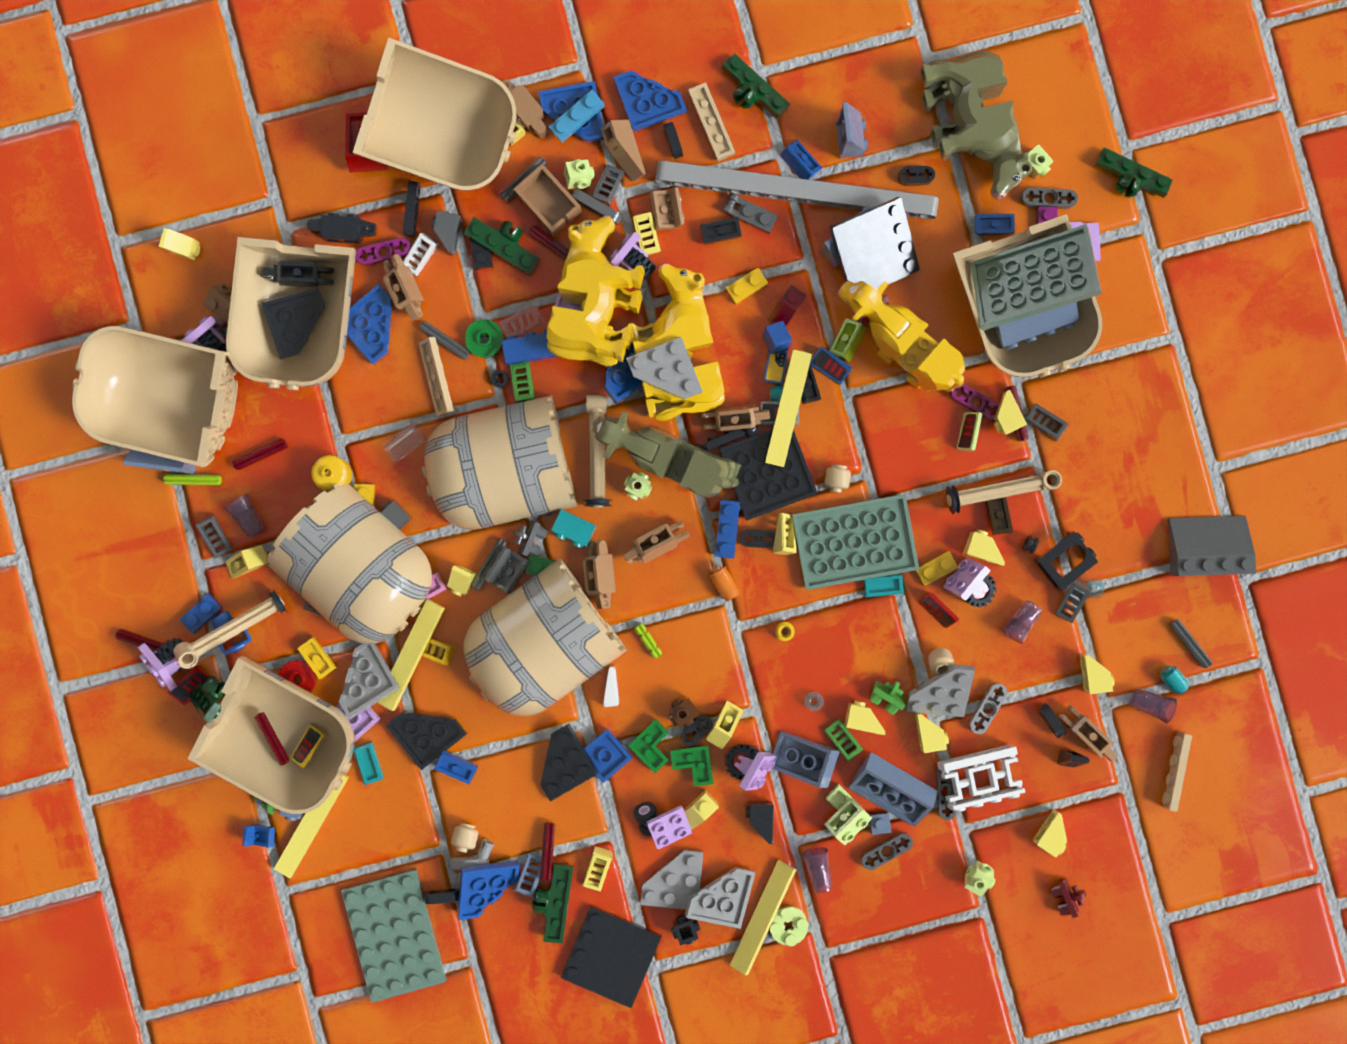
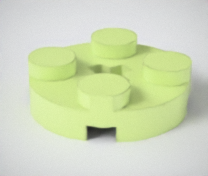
(791, 936)

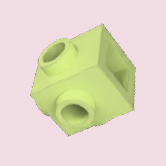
(578, 174)
(638, 493)
(979, 878)

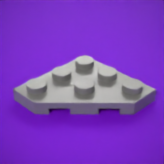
(667, 369)
(366, 680)
(943, 693)
(674, 881)
(723, 899)

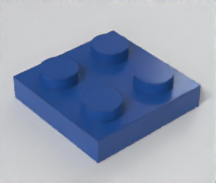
(607, 754)

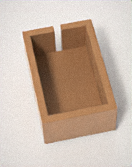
(548, 200)

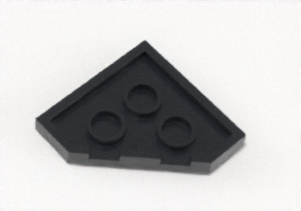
(293, 320)
(425, 735)
(565, 763)

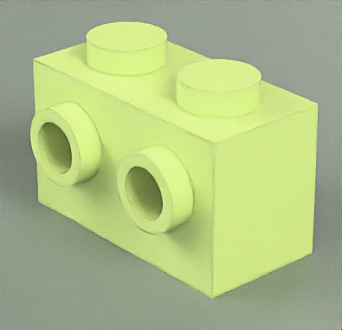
(848, 821)

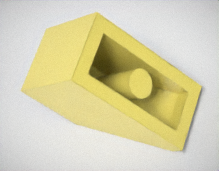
(179, 244)
(1008, 415)
(983, 548)
(246, 561)
(460, 580)
(1095, 676)
(862, 718)
(724, 725)
(930, 735)
(700, 809)
(1052, 834)

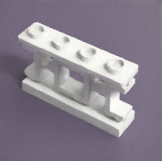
(977, 763)

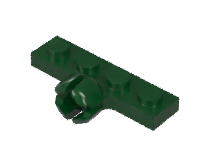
(753, 88)
(1132, 175)
(503, 243)
(205, 698)
(554, 902)

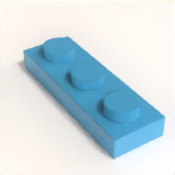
(576, 116)

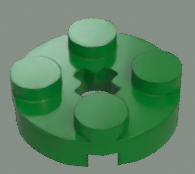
(484, 349)

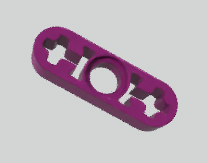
(376, 247)
(966, 390)

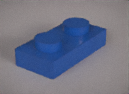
(994, 224)
(201, 613)
(455, 767)

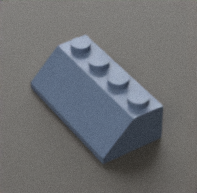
(1030, 327)
(893, 789)

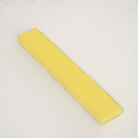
(788, 408)
(413, 650)
(305, 834)
(762, 917)

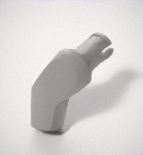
(480, 858)

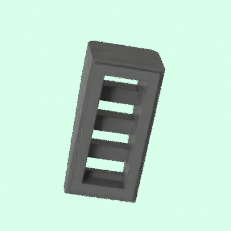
(604, 199)
(1063, 425)
(208, 540)
(1081, 587)

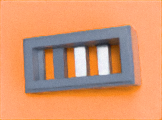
(518, 888)

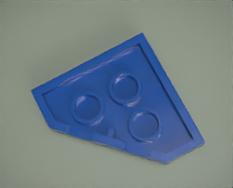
(559, 100)
(647, 100)
(371, 323)
(619, 379)
(483, 886)

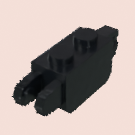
(342, 229)
(298, 274)

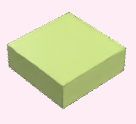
(837, 796)

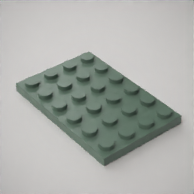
(1035, 277)
(855, 542)
(394, 935)

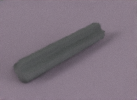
(509, 192)
(445, 340)
(479, 580)
(1191, 643)

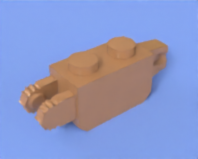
(528, 111)
(403, 287)
(735, 417)
(656, 543)
(599, 574)
(1089, 734)

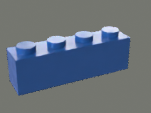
(527, 348)

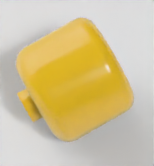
(333, 465)

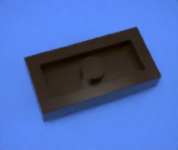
(999, 516)

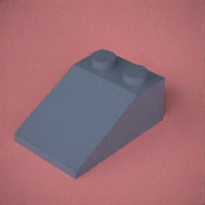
(850, 132)
(805, 759)

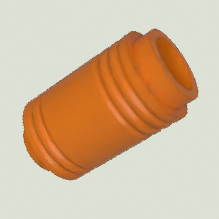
(724, 583)

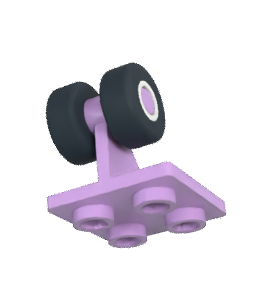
(663, 828)

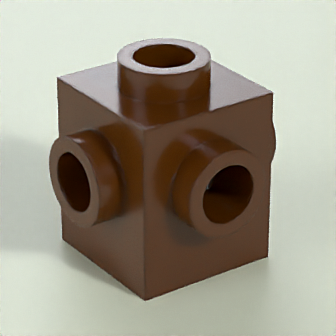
(687, 706)

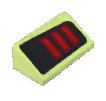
(969, 431)

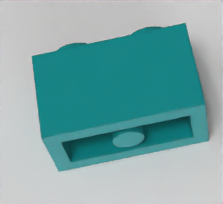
(573, 528)

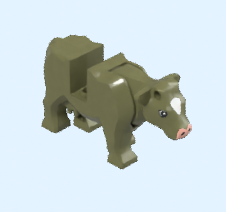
(978, 130)
(668, 456)

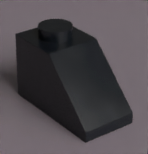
(761, 818)

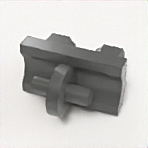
(527, 546)

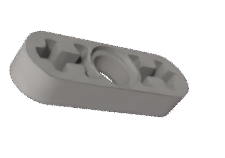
(990, 716)

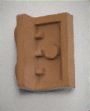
(667, 209)
(219, 300)

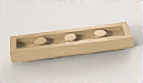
(711, 121)
(436, 376)
(1178, 764)

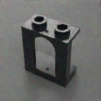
(1044, 561)

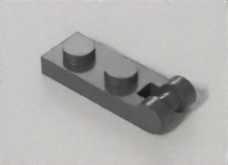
(750, 213)

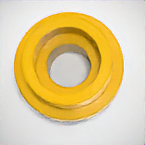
(787, 637)

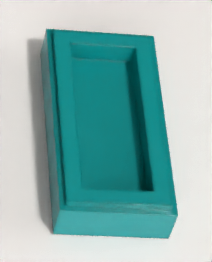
(883, 586)
(368, 763)

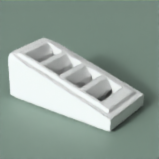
(414, 250)
(611, 695)

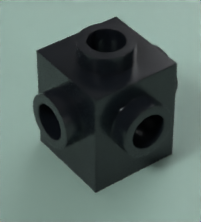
(685, 936)

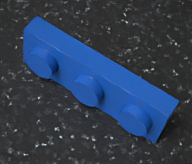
(727, 528)

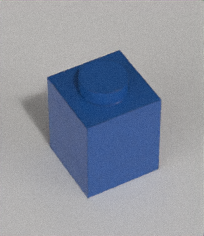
(777, 338)

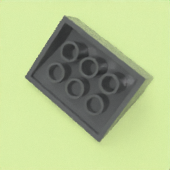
(1210, 546)

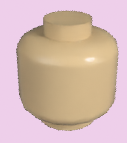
(837, 478)
(940, 660)
(464, 837)

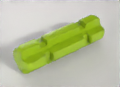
(648, 641)

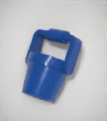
(220, 620)

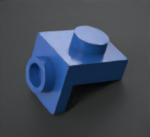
(258, 835)

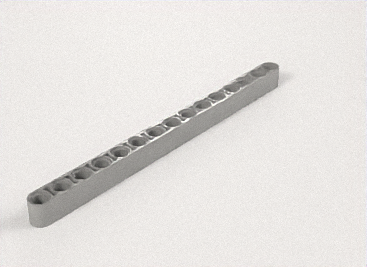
(790, 188)

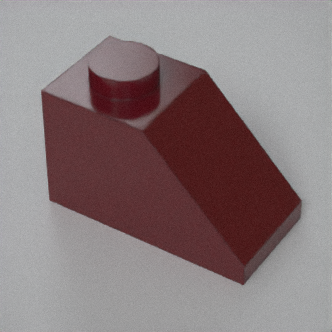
(787, 306)

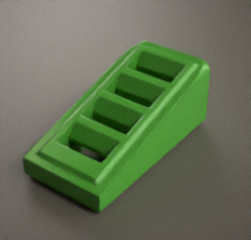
(524, 397)
(855, 752)

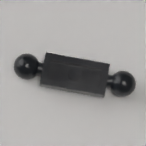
(731, 435)

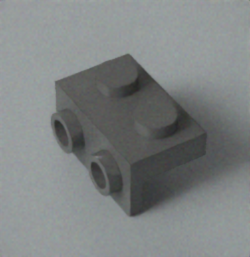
(506, 569)

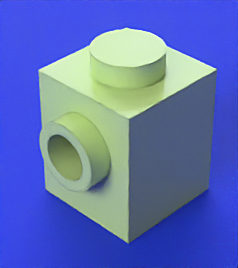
(1040, 161)

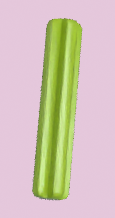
(191, 479)

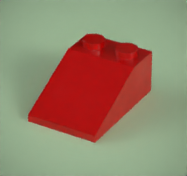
(355, 162)

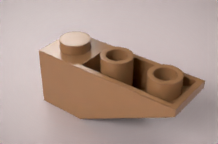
(622, 145)

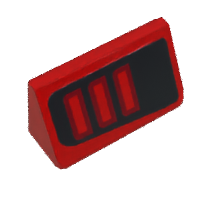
(938, 610)
(188, 684)

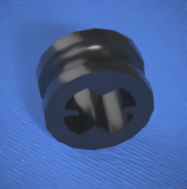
(494, 380)
(1030, 544)

